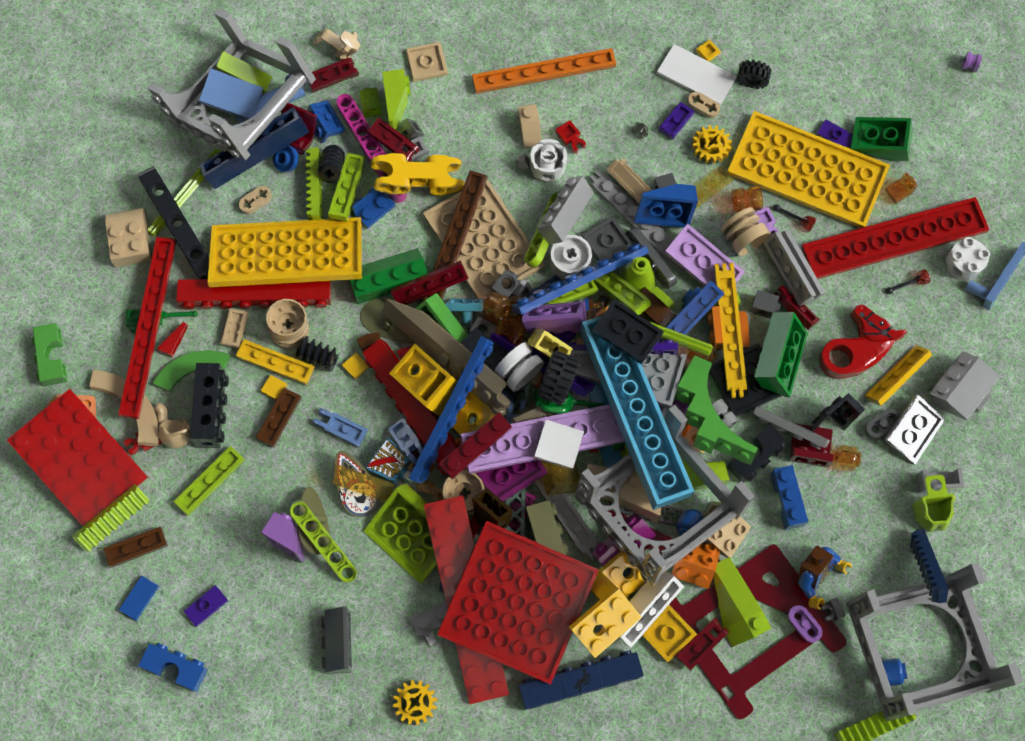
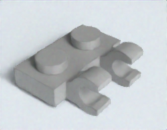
(428, 621)

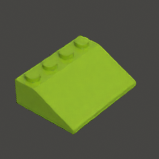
(404, 532)

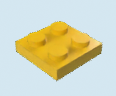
(669, 633)

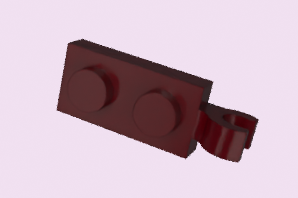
(803, 313)

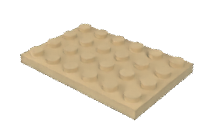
(491, 244)

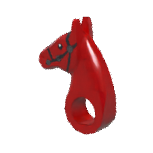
(874, 342)

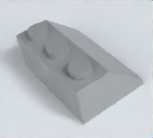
(964, 386)

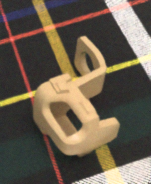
(345, 45)

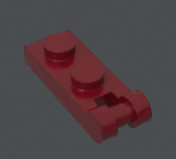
(333, 74)
(392, 139)
(701, 644)

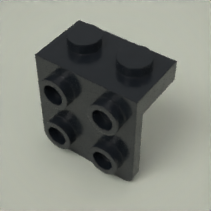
(842, 411)

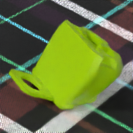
(936, 509)

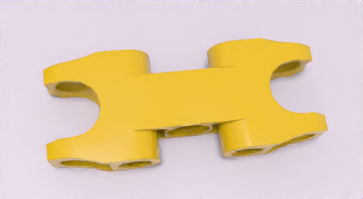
(404, 174)

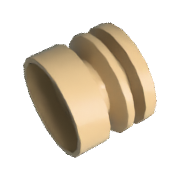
(744, 230)
(286, 313)
(462, 482)

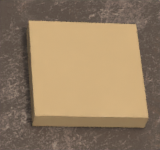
(426, 61)

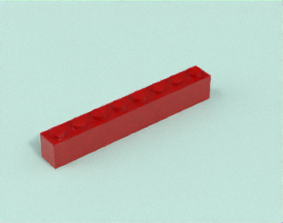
(197, 293)
(383, 360)

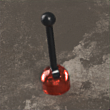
(807, 222)
(922, 278)

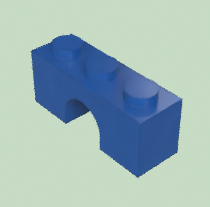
(792, 505)
(157, 658)

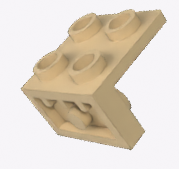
(729, 536)

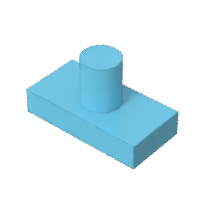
(466, 306)

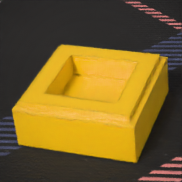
(708, 50)
(355, 366)
(273, 387)

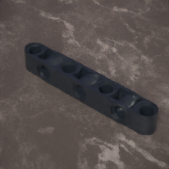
(171, 213)

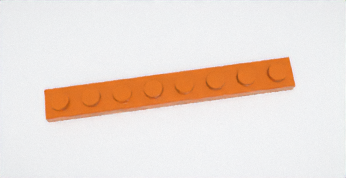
(544, 70)

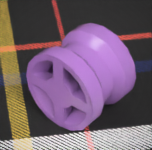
(971, 61)

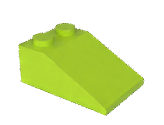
(396, 93)

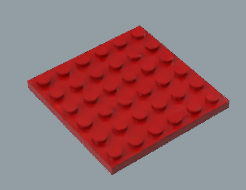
(518, 602)

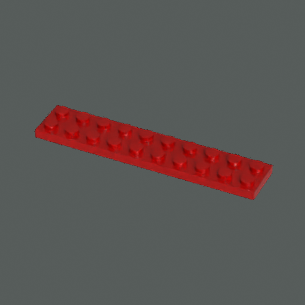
(895, 238)
(453, 548)

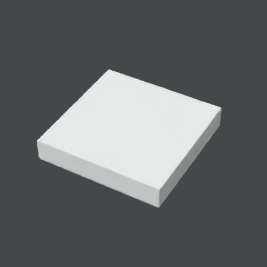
(559, 444)

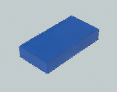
(139, 598)

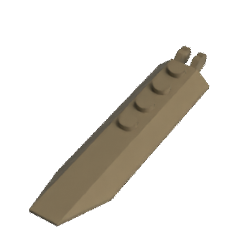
(447, 352)

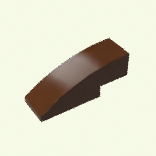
(658, 311)

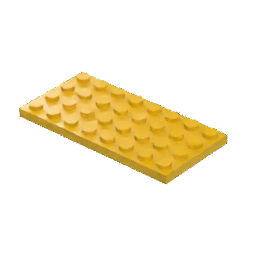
(808, 169)
(285, 252)

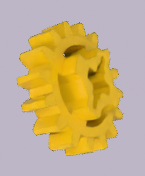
(714, 151)
(404, 694)

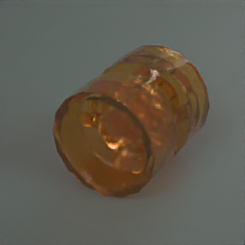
(744, 199)

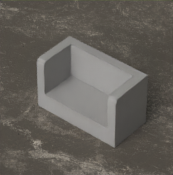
(953, 480)

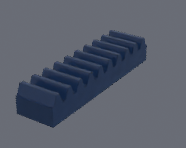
(929, 566)

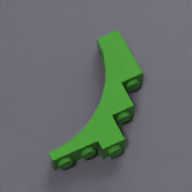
(701, 414)

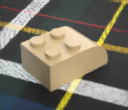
(128, 237)

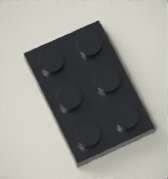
(627, 331)

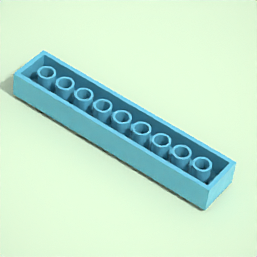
(639, 421)

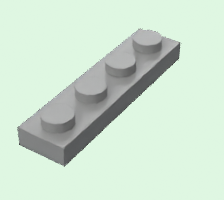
(798, 432)

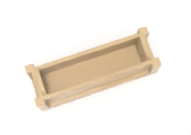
(628, 179)

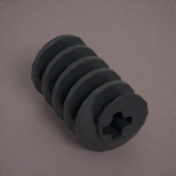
(331, 163)
(317, 354)

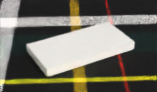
(696, 74)

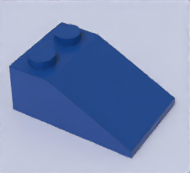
(668, 206)

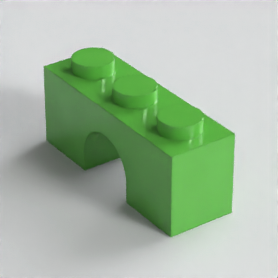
(45, 340)

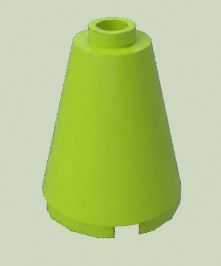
(639, 274)

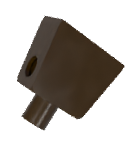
(491, 509)

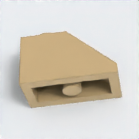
(529, 125)

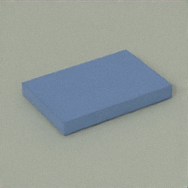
(230, 95)

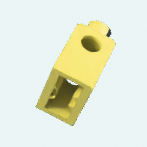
(545, 343)

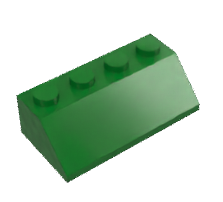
(388, 273)
(781, 353)

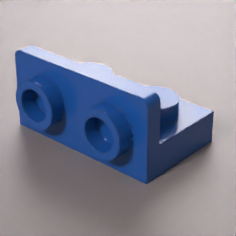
(326, 121)
(372, 207)

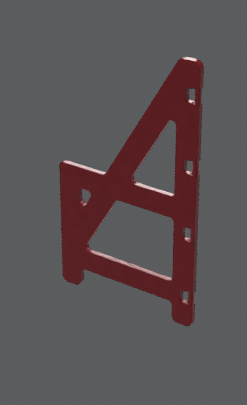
(780, 597)

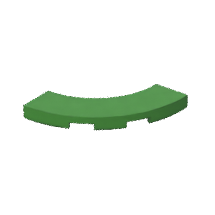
(185, 365)

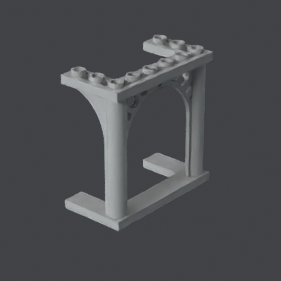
(238, 137)
(653, 565)
(988, 679)

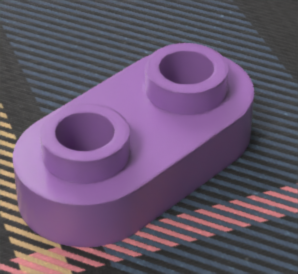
(805, 623)

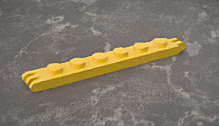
(731, 331)

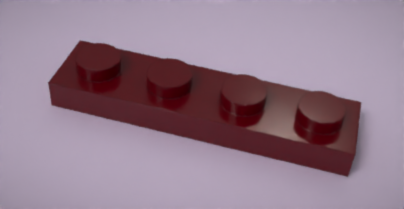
(430, 283)
(475, 446)

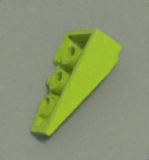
(737, 605)

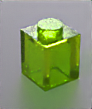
(370, 102)

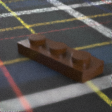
(278, 417)
(135, 547)

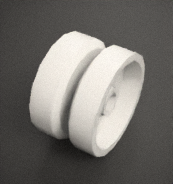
(570, 256)
(519, 366)

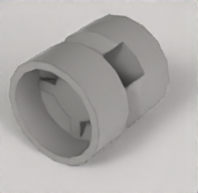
(721, 409)

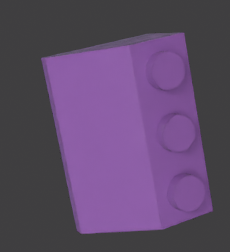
(556, 317)
(282, 534)

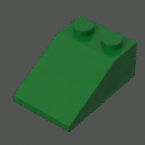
(883, 137)

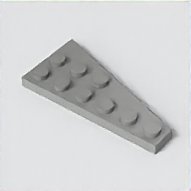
(660, 369)

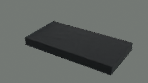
(492, 360)

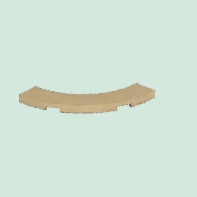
(114, 385)

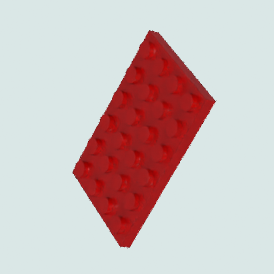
(76, 457)

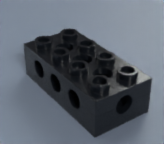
(208, 405)

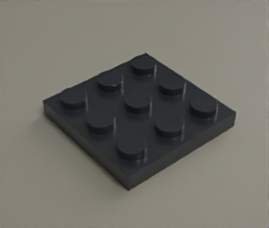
(754, 395)

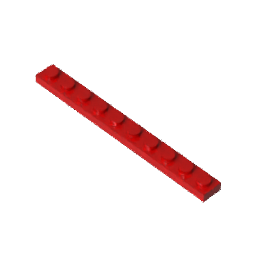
(147, 328)

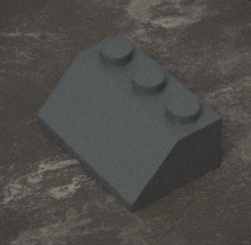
(337, 641)

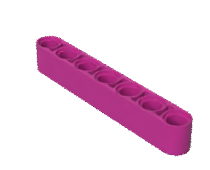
(366, 141)

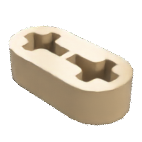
(703, 105)
(254, 196)

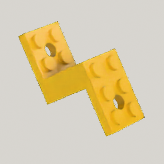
(434, 387)
(612, 609)

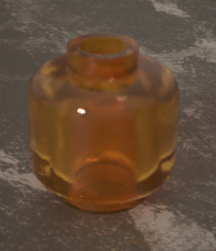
(497, 305)
(847, 458)

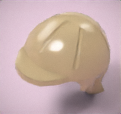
(172, 432)

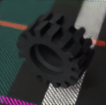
(754, 74)

